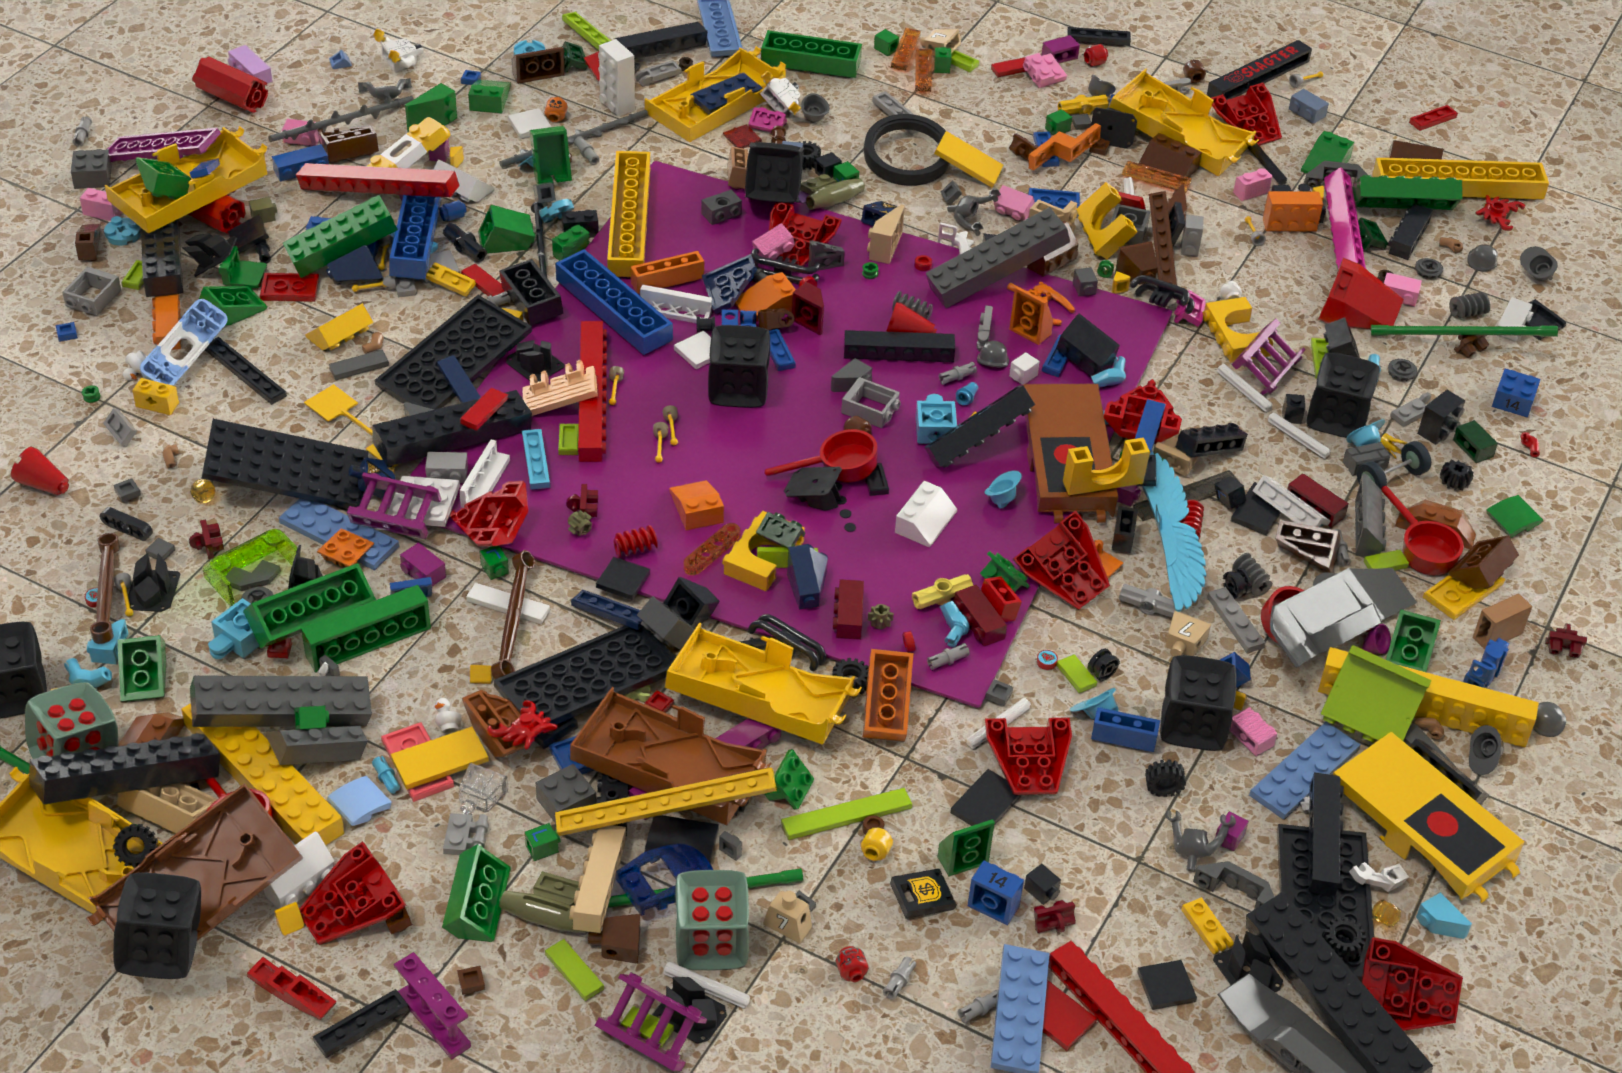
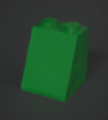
(505, 230)

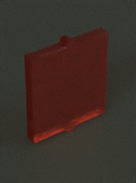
(742, 136)

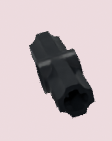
(464, 242)

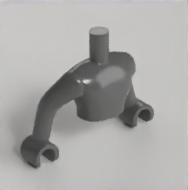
(383, 91)
(968, 207)
(1194, 841)

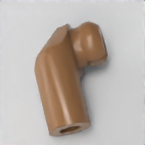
(1454, 244)
(376, 343)
(168, 453)
(1432, 725)

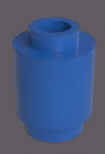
(452, 210)

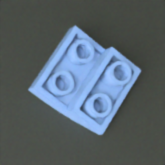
(359, 800)

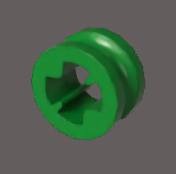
(1108, 265)
(870, 270)
(91, 394)

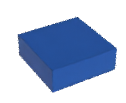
(470, 77)
(66, 331)

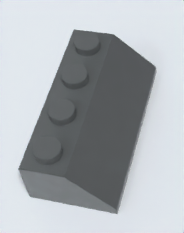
(1369, 519)
(317, 744)

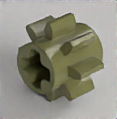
(579, 523)
(880, 616)

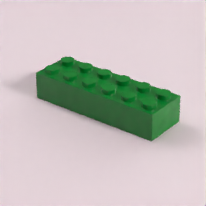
(811, 53)
(1403, 192)
(340, 236)
(308, 603)
(367, 627)

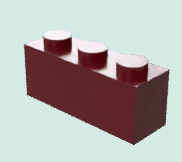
(1319, 498)
(848, 609)
(981, 615)

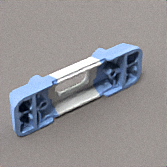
(200, 327)

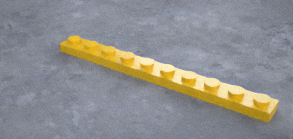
(665, 801)

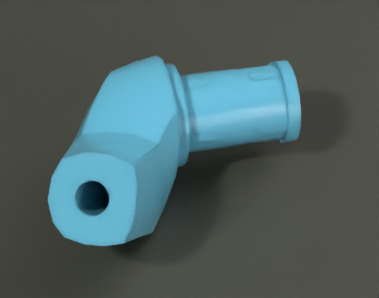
(1111, 376)
(956, 621)
(95, 677)

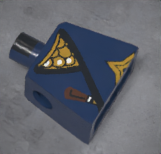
(875, 211)
(369, 466)

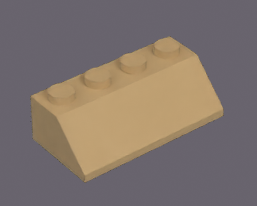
(167, 805)

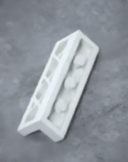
(677, 302)
(484, 474)
(1288, 503)

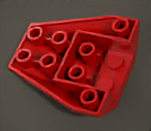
(1251, 112)
(803, 230)
(1360, 298)
(1066, 562)
(1030, 755)
(351, 897)
(1411, 985)

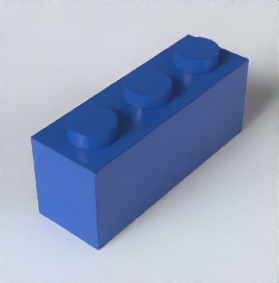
(289, 163)
(1125, 729)

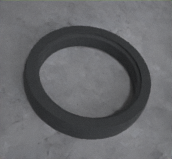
(897, 175)

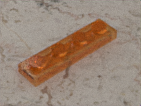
(905, 49)
(923, 70)
(1155, 176)

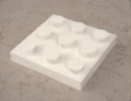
(438, 511)

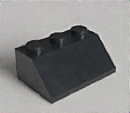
(1087, 346)

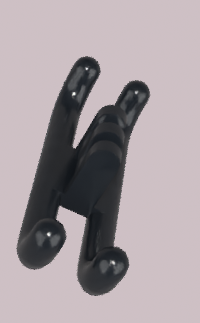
(785, 267)
(1163, 292)
(791, 637)

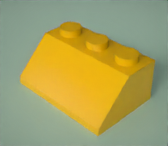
(341, 328)

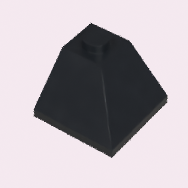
(691, 601)

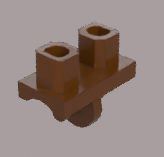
(1022, 146)
(1467, 344)

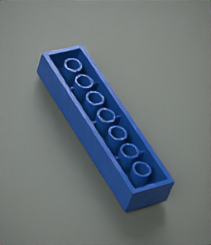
(414, 236)
(614, 302)

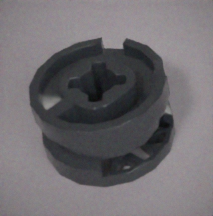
(1236, 582)
(1104, 665)

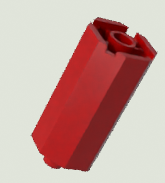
(230, 84)
(222, 213)

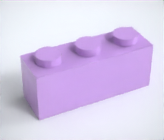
(248, 62)

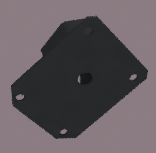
(1115, 126)
(205, 247)
(534, 359)
(820, 494)
(303, 570)
(151, 587)
(1252, 954)
(688, 994)

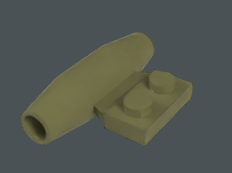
(826, 192)
(548, 905)

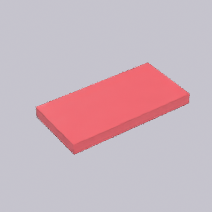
(407, 738)

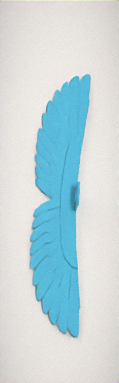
(1179, 540)

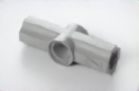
(1148, 601)

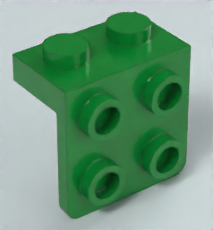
(240, 272)

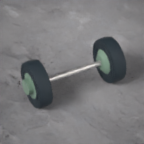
(1414, 458)

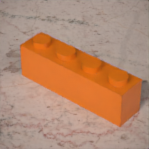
(668, 271)
(166, 316)

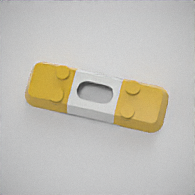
(424, 137)

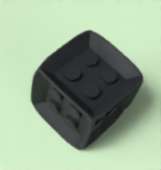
(774, 172)
(739, 366)
(1342, 394)
(20, 667)
(1198, 702)
(157, 926)

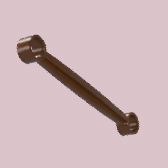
(108, 545)
(522, 563)

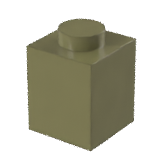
(264, 208)

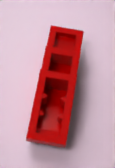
(291, 989)

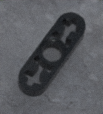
(126, 523)

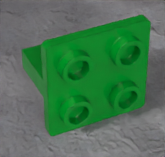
(1003, 567)
(791, 780)

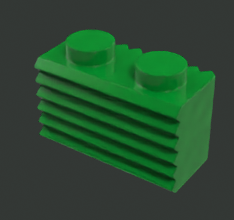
(570, 242)

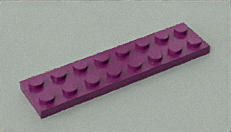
(145, 145)

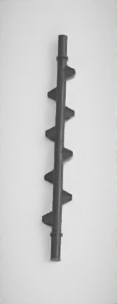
(336, 118)
(596, 131)

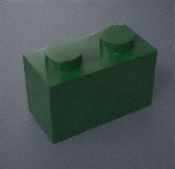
(1475, 441)

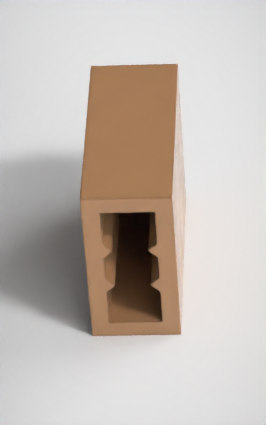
(1502, 620)

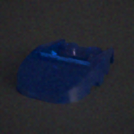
(677, 858)

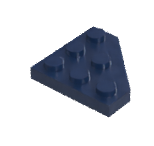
(728, 282)

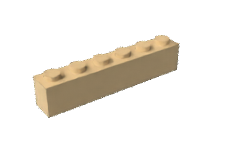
(598, 879)

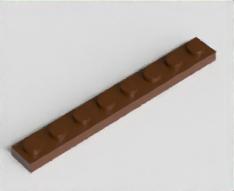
(1162, 237)

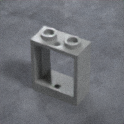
(91, 277)
(875, 392)

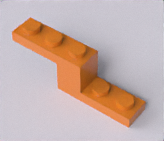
(1064, 146)

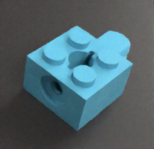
(934, 416)
(232, 633)

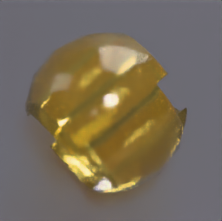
(202, 491)
(1386, 913)

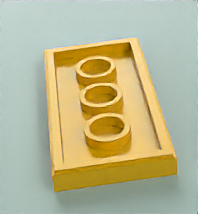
(968, 159)
(1455, 597)
(439, 757)

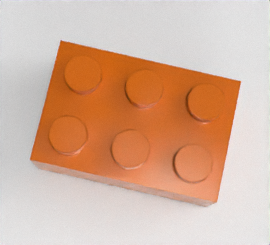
(1292, 211)

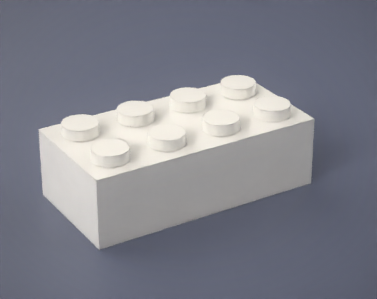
(616, 77)

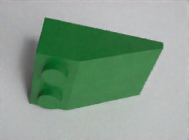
(488, 96)
(436, 103)
(1328, 148)
(163, 178)
(234, 301)
(1413, 640)
(142, 668)
(966, 848)

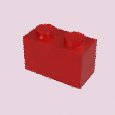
(1001, 598)

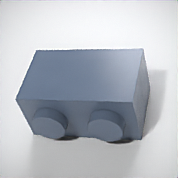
(1308, 106)

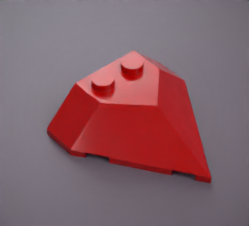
(1126, 413)
(494, 516)

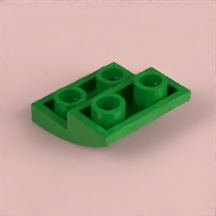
(1514, 515)

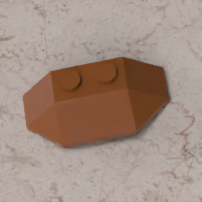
(1452, 517)
(492, 710)
(153, 727)

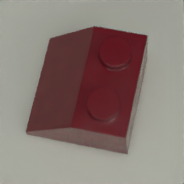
(808, 307)

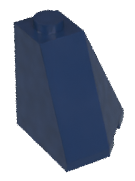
(355, 266)
(806, 574)

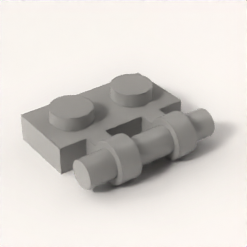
(459, 831)

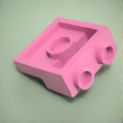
(1044, 69)

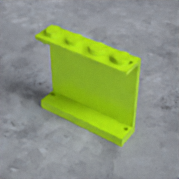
(1374, 696)

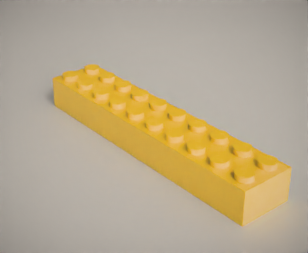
(1478, 178)
(629, 212)
(1459, 703)
(293, 800)

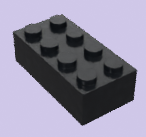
(531, 292)

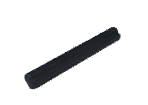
(1268, 164)

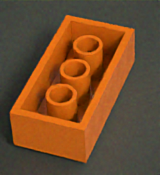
(888, 695)

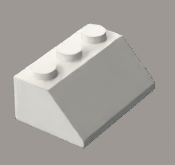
(470, 187)
(925, 514)
(304, 876)

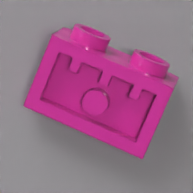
(765, 119)
(1196, 315)

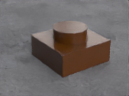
(1100, 147)
(399, 921)
(471, 980)

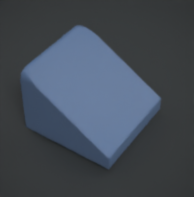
(340, 60)

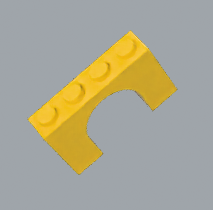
(1093, 212)
(1225, 313)
(1126, 472)
(747, 567)

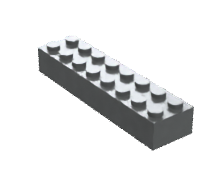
(998, 257)
(272, 700)

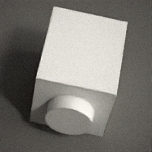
(1024, 368)

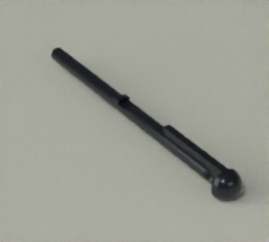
(535, 208)

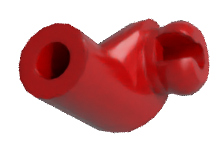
(1531, 443)

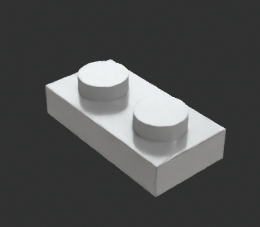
(120, 427)

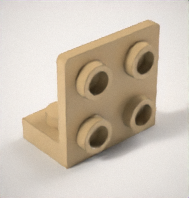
(1177, 459)

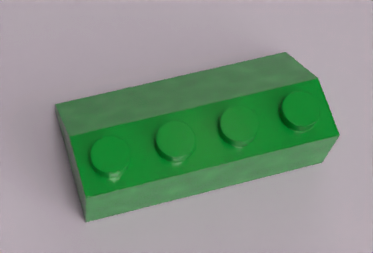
(476, 895)

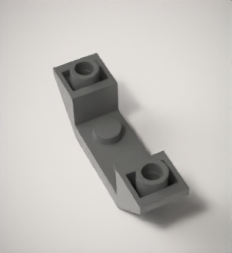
(1315, 176)
(1211, 874)

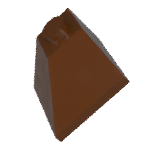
(1137, 260)

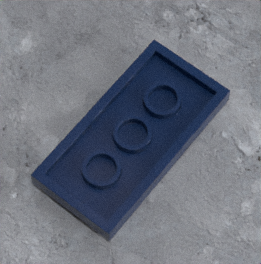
(713, 98)

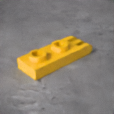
(450, 279)
(1207, 925)

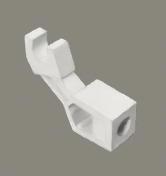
(1388, 878)

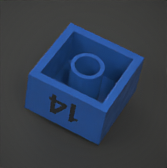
(1516, 392)
(995, 892)

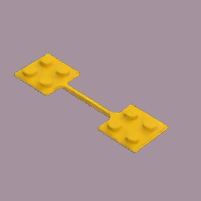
(333, 403)

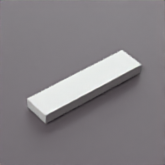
(499, 601)

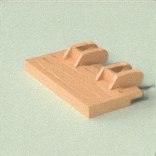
(563, 389)

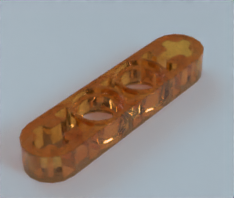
(715, 550)

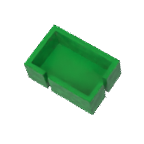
(550, 154)

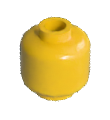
(876, 844)

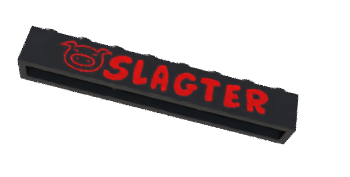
(1260, 70)

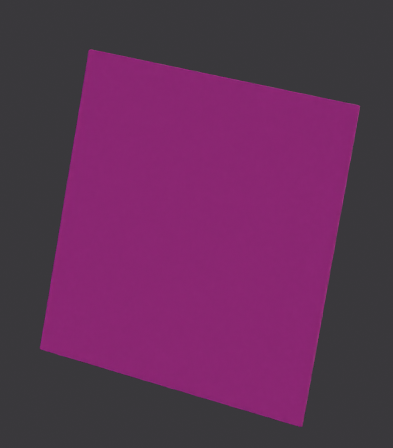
(800, 412)

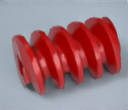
(1195, 516)
(635, 540)

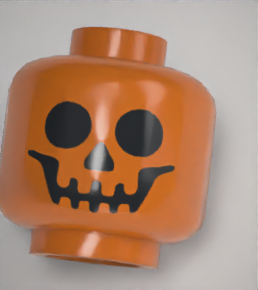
(556, 109)

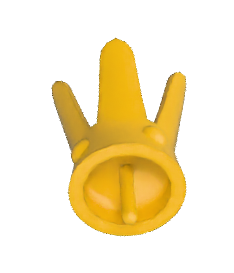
(1387, 441)

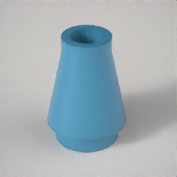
(966, 394)

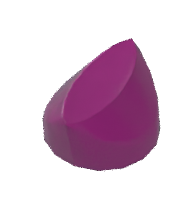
(1377, 640)

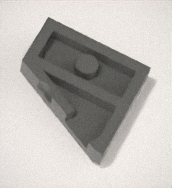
(826, 255)

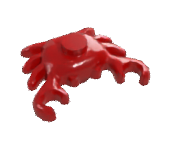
(1497, 211)
(525, 727)

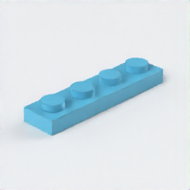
(536, 459)

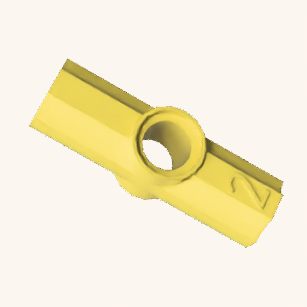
(941, 591)

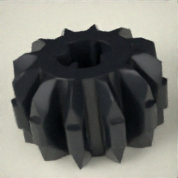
(1456, 474)

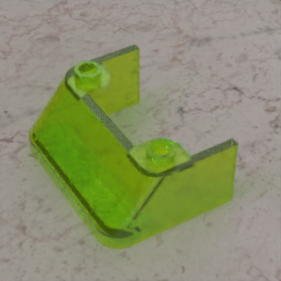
(243, 555)

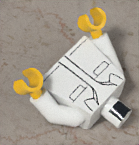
(398, 53)
(781, 94)

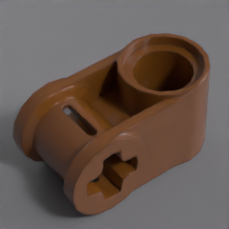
(771, 318)

